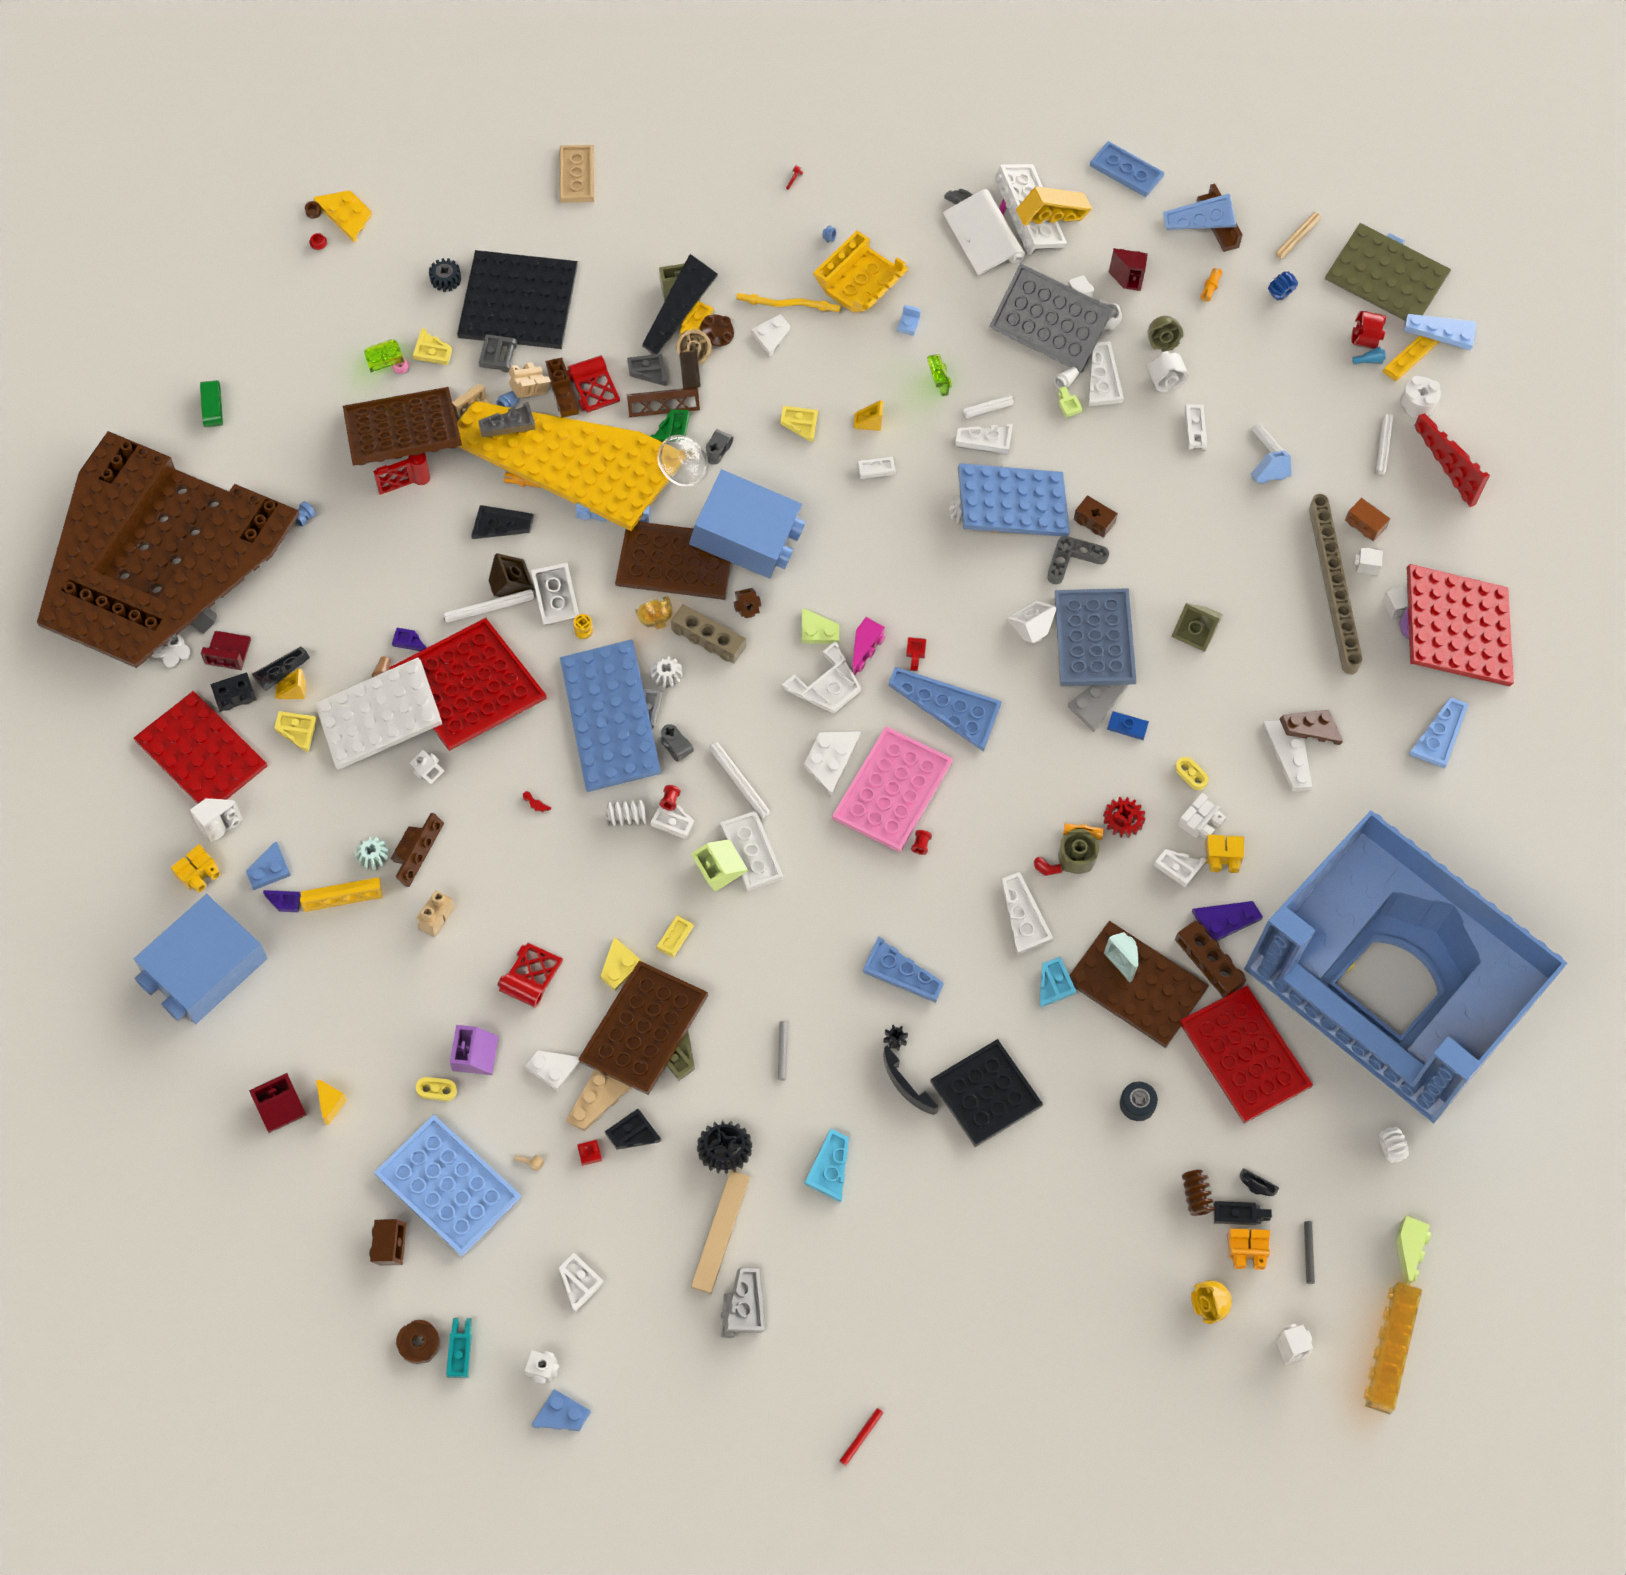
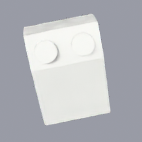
(555, 593)

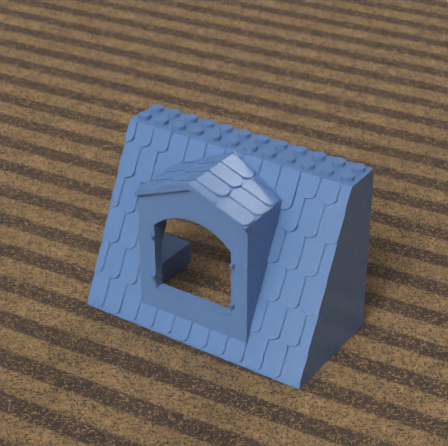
(1396, 894)

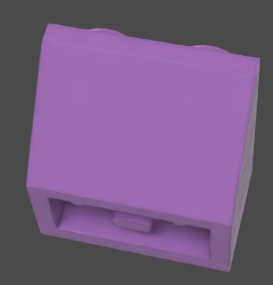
(473, 1050)

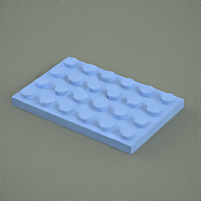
(447, 1185)

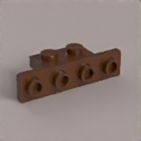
(415, 847)

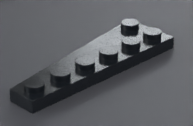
(684, 295)

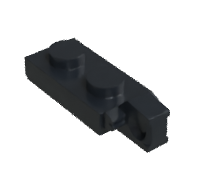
(1240, 1213)

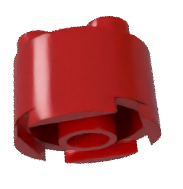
(1368, 329)

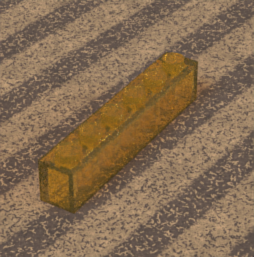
(1393, 1347)

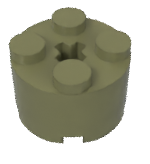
(1076, 861)

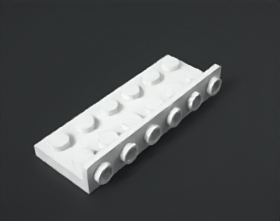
(1015, 184)

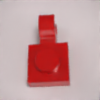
(915, 649)

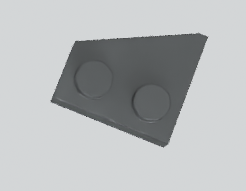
(648, 368)

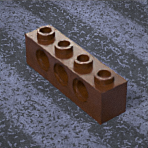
(1211, 969)

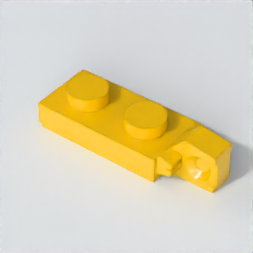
(696, 316)

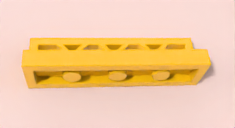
(341, 894)

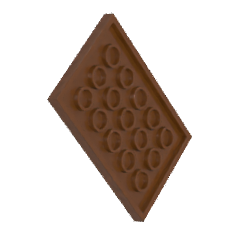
(664, 561)
(1154, 998)
(643, 1027)

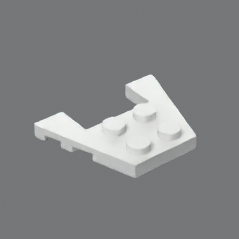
(832, 688)

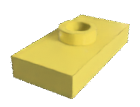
(675, 936)

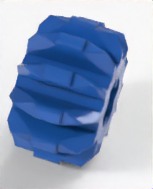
(1282, 285)

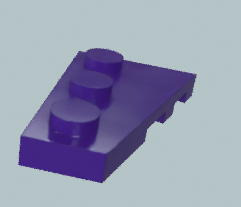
(1227, 919)

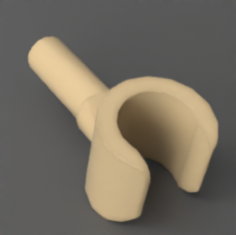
(536, 1163)

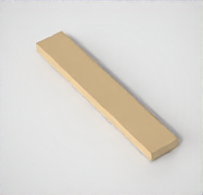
(720, 1232)

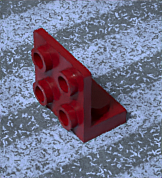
(226, 650)

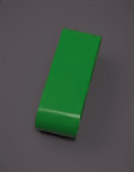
(211, 403)

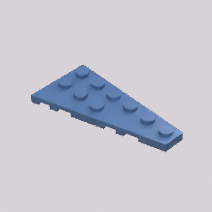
(959, 709)

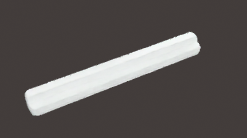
(1384, 444)

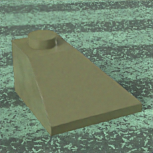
(1197, 626)

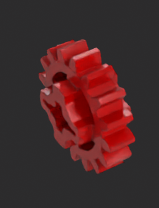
(1128, 811)

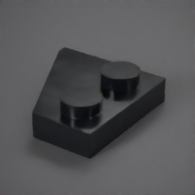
(632, 1132)

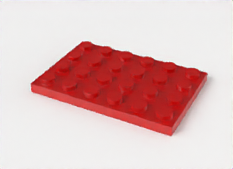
(200, 750)
(1245, 1054)

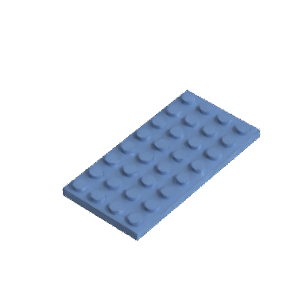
(610, 715)

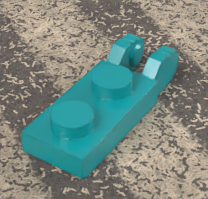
(459, 1350)

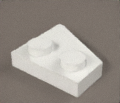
(1179, 866)

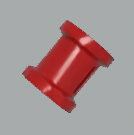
(670, 796)
(921, 842)

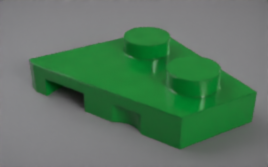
(674, 424)

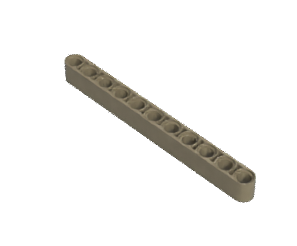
(1333, 590)

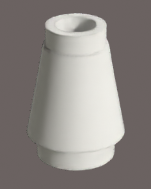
(1066, 377)

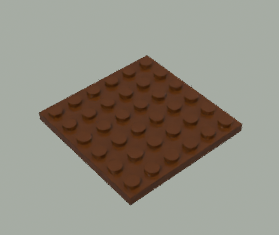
(401, 426)

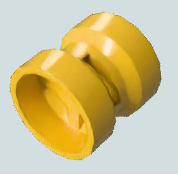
(583, 626)

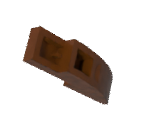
(561, 387)

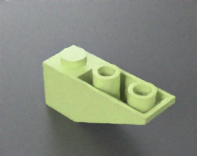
(1410, 1242)

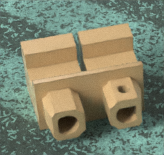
(528, 381)
(435, 913)

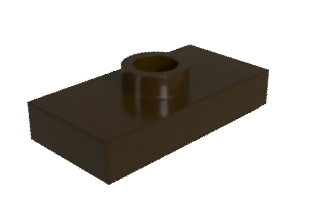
(689, 369)

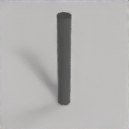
(1309, 1253)

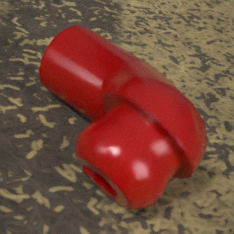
(1045, 868)

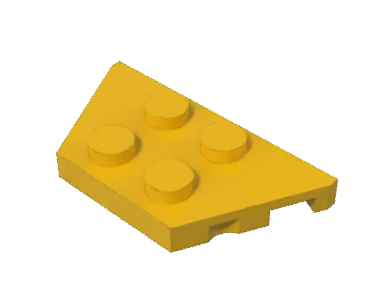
(345, 211)

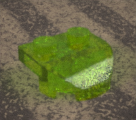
(383, 355)
(939, 373)

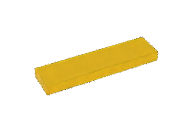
(1409, 357)

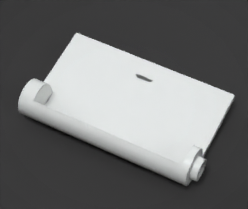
(988, 232)

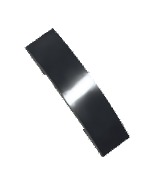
(922, 1101)

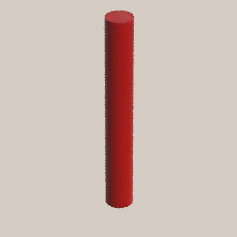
(861, 1437)

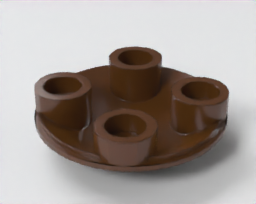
(718, 329)

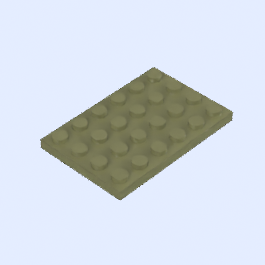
(1387, 273)

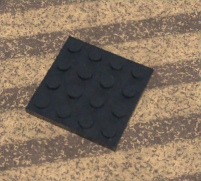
(986, 1093)

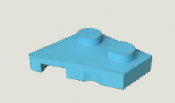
(1055, 982)

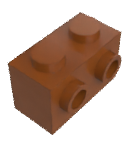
(1367, 519)

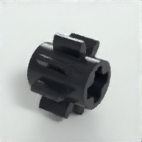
(898, 1032)

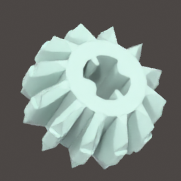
(371, 853)

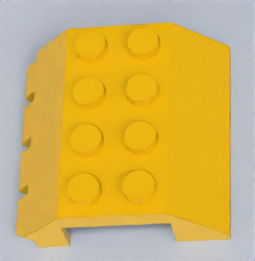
(858, 274)

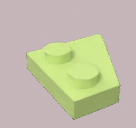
(818, 629)

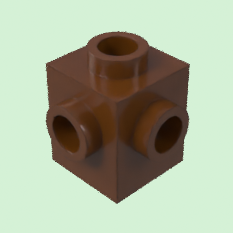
(747, 603)

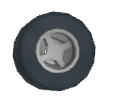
(1135, 1094)

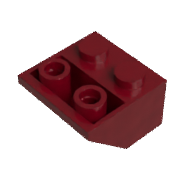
(1128, 268)
(277, 1103)

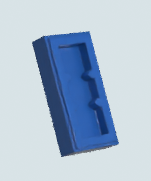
(1127, 725)

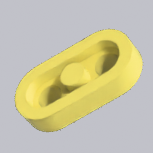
(1193, 773)
(437, 1088)

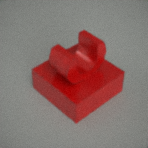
(589, 1152)

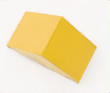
(869, 417)
(291, 686)
(330, 1101)

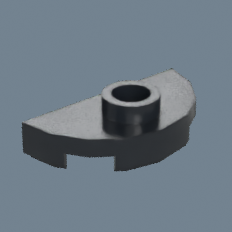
(1257, 1184)

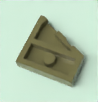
(682, 1060)

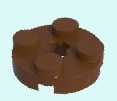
(424, 1352)

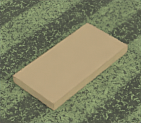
(576, 173)

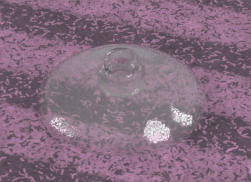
(677, 465)

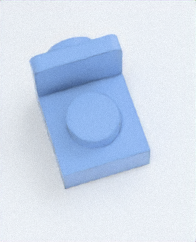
(909, 320)

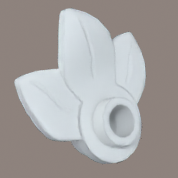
(172, 653)

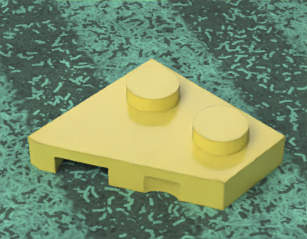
(431, 349)
(800, 421)
(296, 728)
(618, 965)

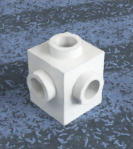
(426, 766)
(539, 1360)

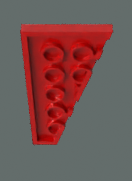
(1454, 460)

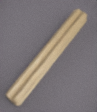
(1298, 235)

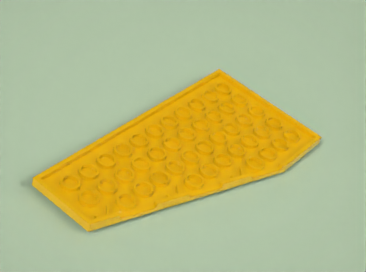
(581, 461)

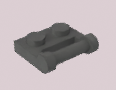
(491, 352)

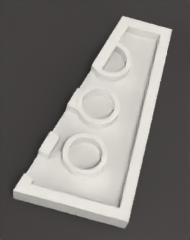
(1104, 377)
(1291, 754)
(1025, 918)

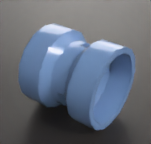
(306, 512)

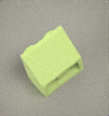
(719, 863)

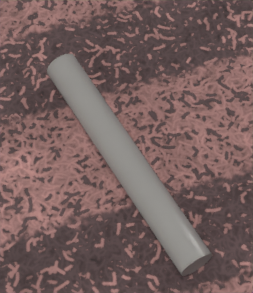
(782, 1050)

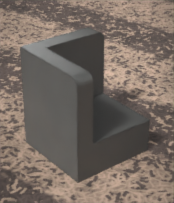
(205, 621)

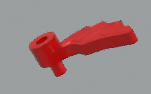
(796, 170)
(537, 805)

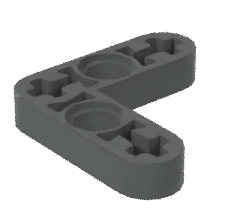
(1072, 551)

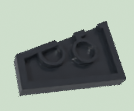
(500, 522)
(280, 668)

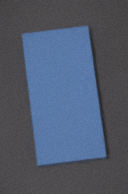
(1126, 169)

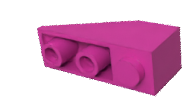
(867, 637)

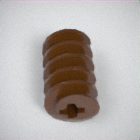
(1196, 1193)

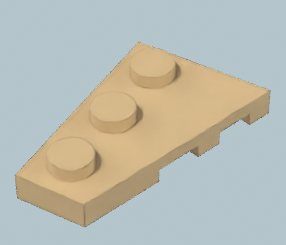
(595, 1099)

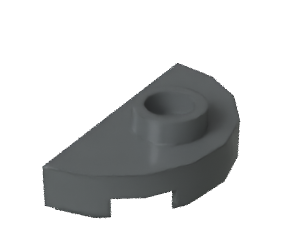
(957, 195)

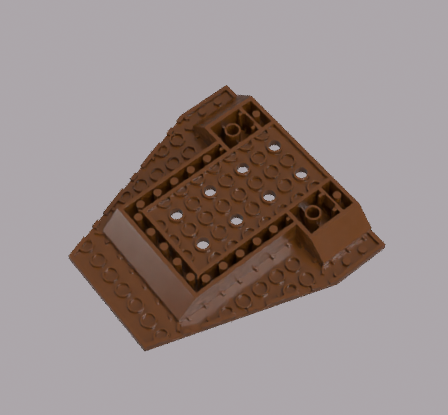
(115, 513)

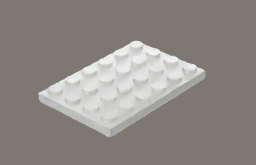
(378, 713)

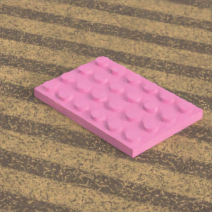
(892, 789)

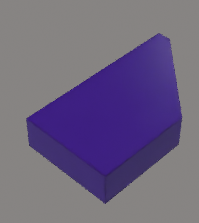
(407, 639)
(284, 900)

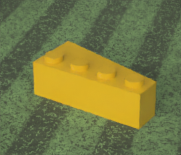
(1052, 205)

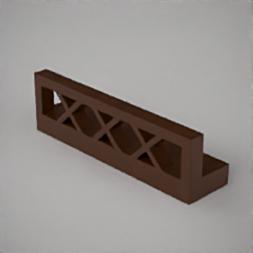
(1228, 237)
(661, 395)

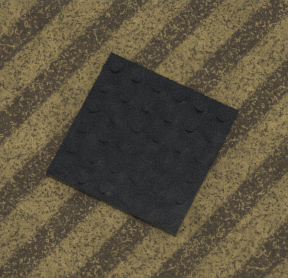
(518, 298)

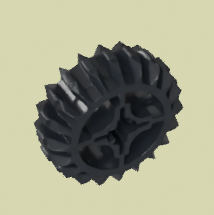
(717, 1154)

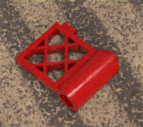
(586, 372)
(414, 469)
(521, 986)

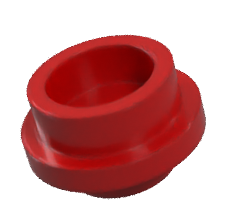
(318, 241)

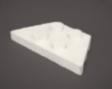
(830, 756)

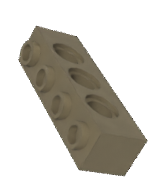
(703, 625)

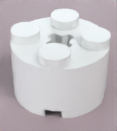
(1167, 371)
(1420, 396)

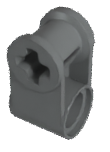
(718, 446)
(675, 742)

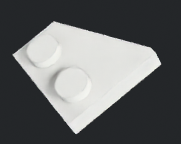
(771, 333)
(673, 821)
(552, 1067)
(579, 1281)

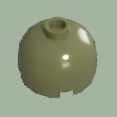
(1164, 333)

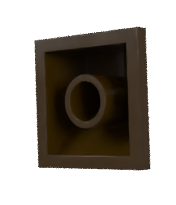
(509, 576)

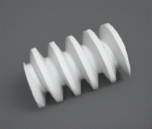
(625, 813)

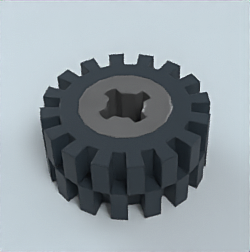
(445, 275)

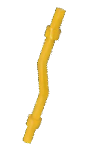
(822, 305)

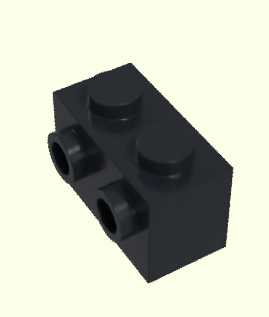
(233, 692)

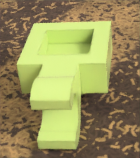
(1068, 404)

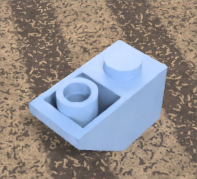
(1273, 466)

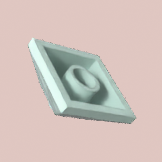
(1123, 954)

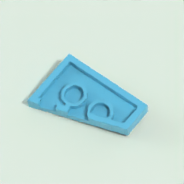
(829, 1166)

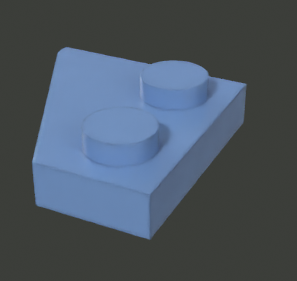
(268, 868)
(561, 1413)

